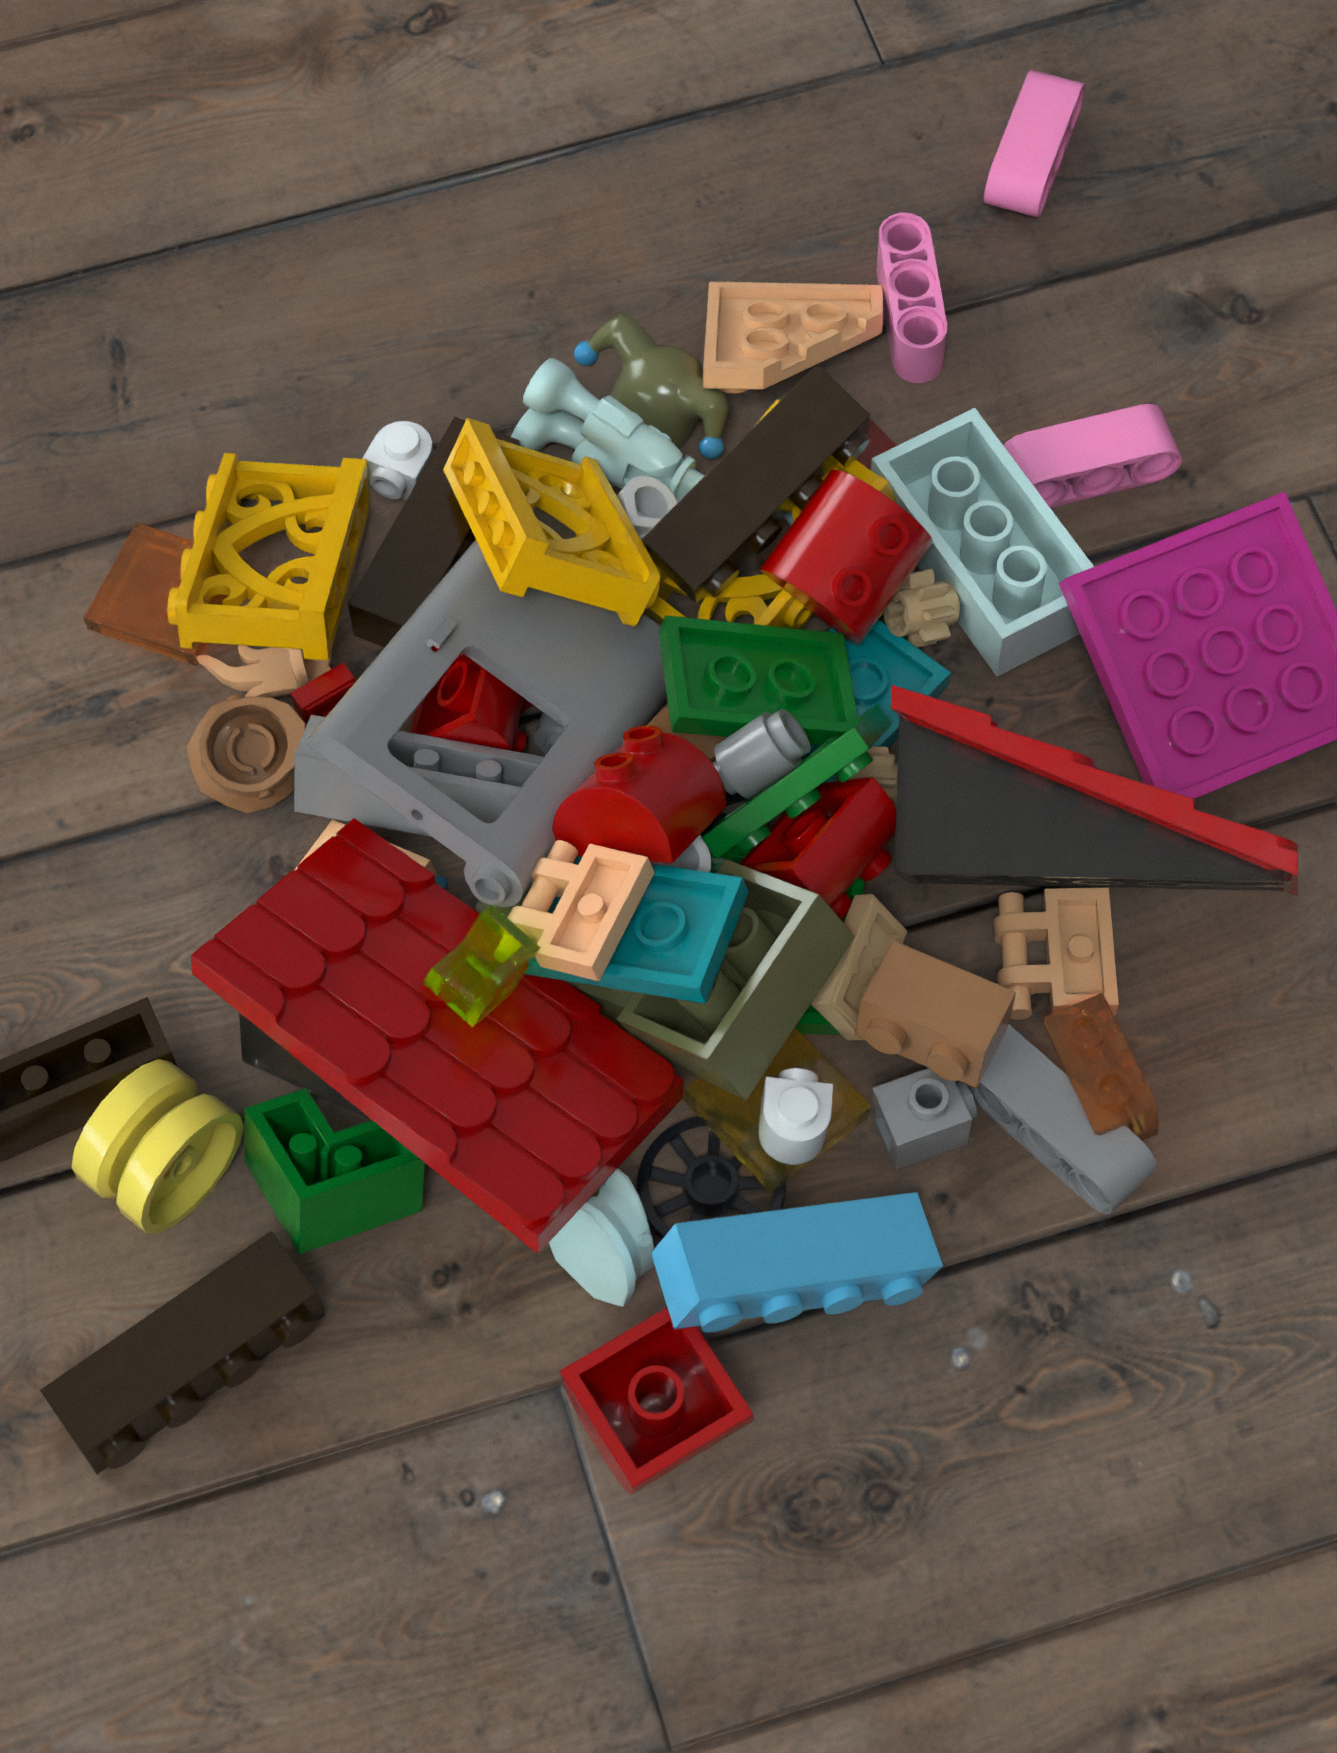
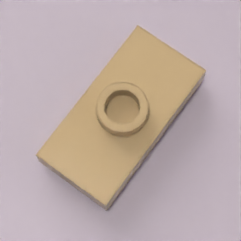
(842, 992)

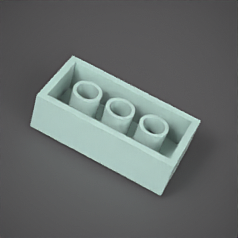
(988, 537)

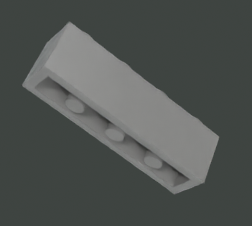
(470, 774)

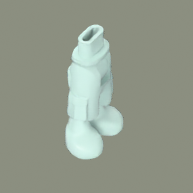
(608, 434)

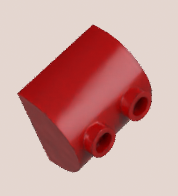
(848, 554)
(472, 708)
(643, 798)
(831, 841)
(654, 1400)

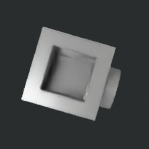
(921, 1116)

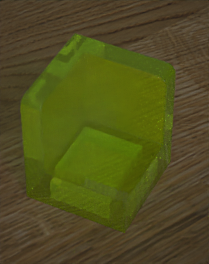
(483, 966)

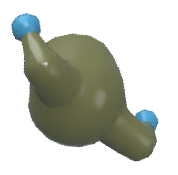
(660, 384)

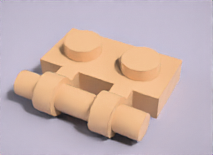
(592, 910)
(1077, 942)

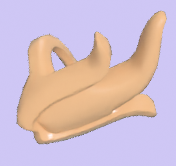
(267, 671)

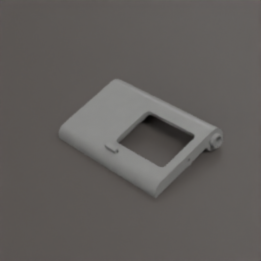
(550, 650)

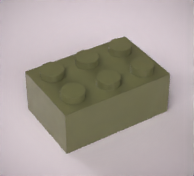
(765, 984)

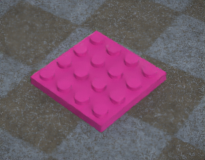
(1214, 648)

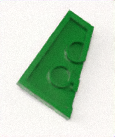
(798, 790)

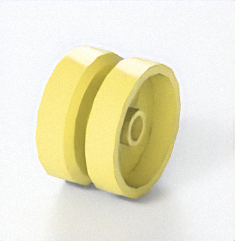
(157, 1146)

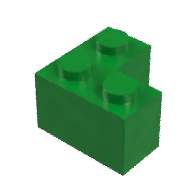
(328, 1181)

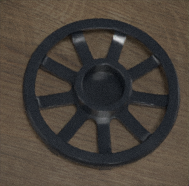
(707, 1185)

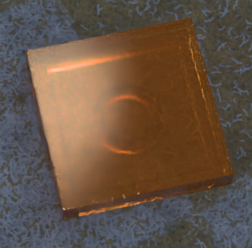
(136, 594)

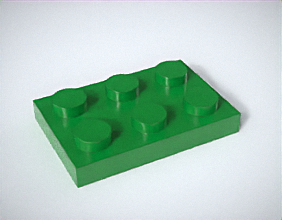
(734, 672)

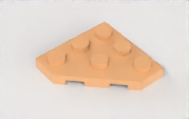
(779, 329)

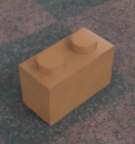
(934, 1014)

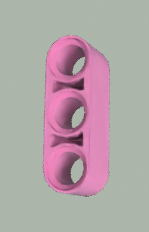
(1034, 143)
(911, 298)
(1097, 454)

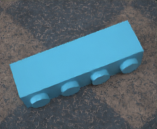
(795, 1261)

